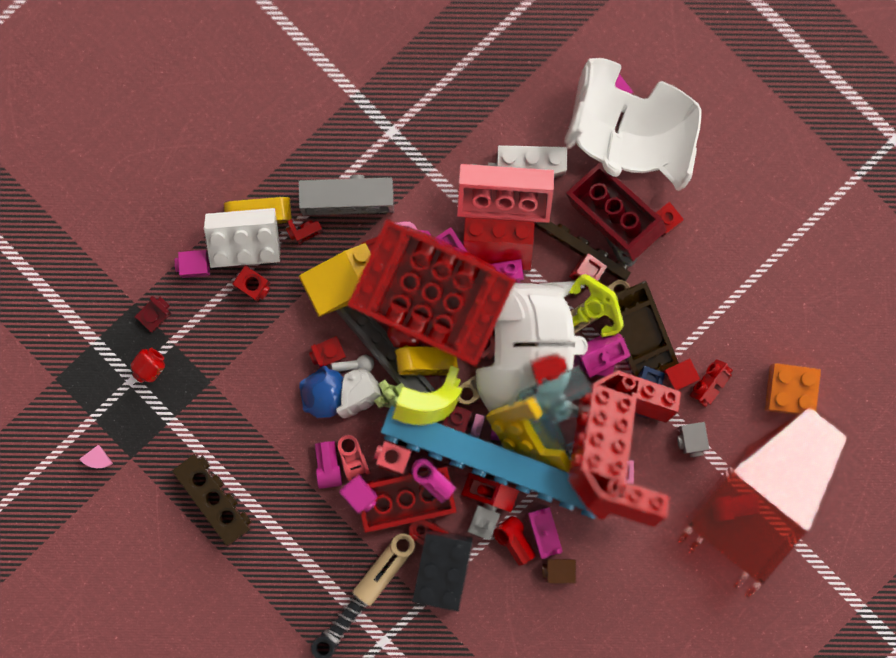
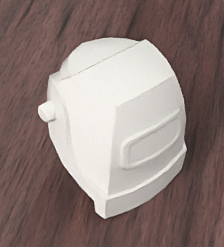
(358, 392)

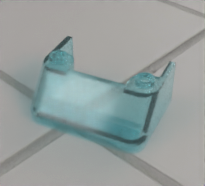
(555, 403)

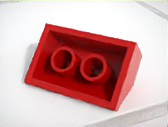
(500, 240)

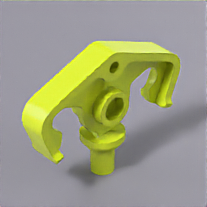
(600, 303)

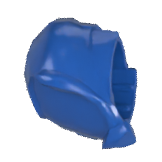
(322, 392)

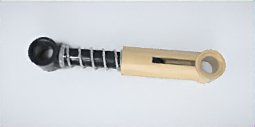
(364, 594)

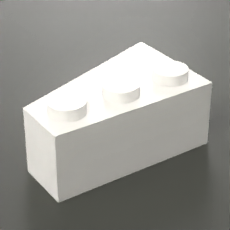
(534, 158)

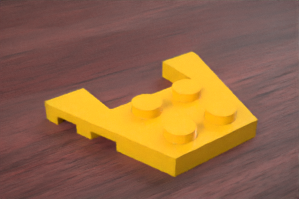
(519, 436)

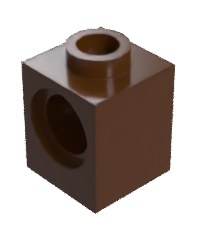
(559, 570)

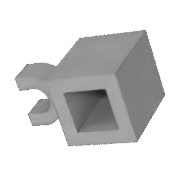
(484, 521)

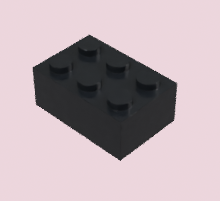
(442, 570)

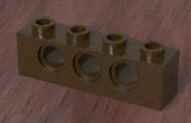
(186, 475)

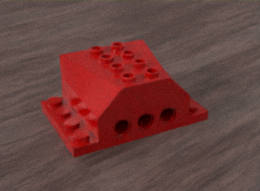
(432, 291)

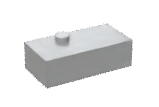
(346, 196)

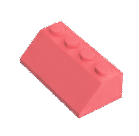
(505, 193)

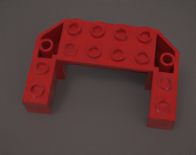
(604, 444)

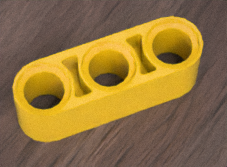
(281, 205)
(424, 361)

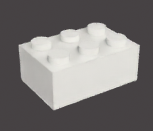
(242, 237)

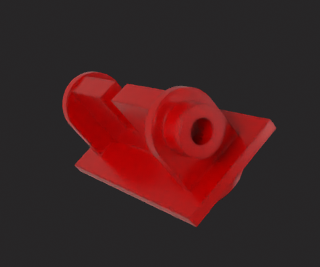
(716, 373)

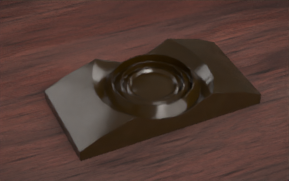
(644, 330)

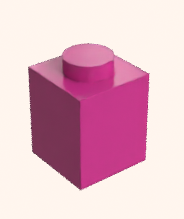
(192, 263)
(359, 494)

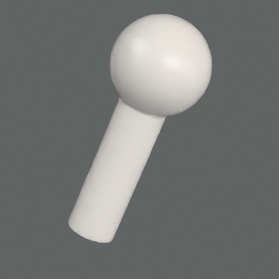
(362, 362)

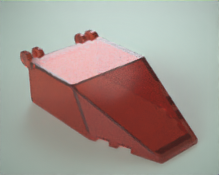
(768, 497)

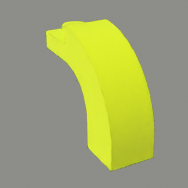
(429, 408)

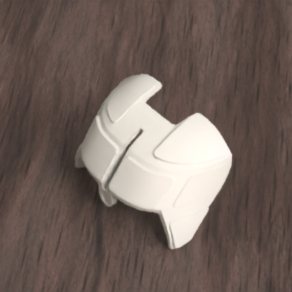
(652, 131)
(530, 315)

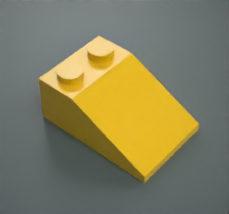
(334, 280)

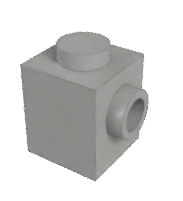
(693, 439)

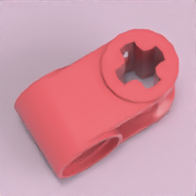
(353, 459)

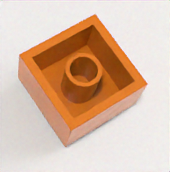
(792, 389)

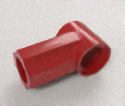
(511, 535)

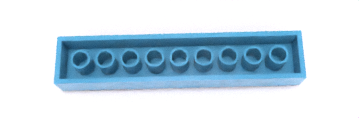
(486, 459)

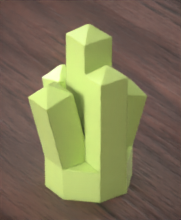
(390, 394)

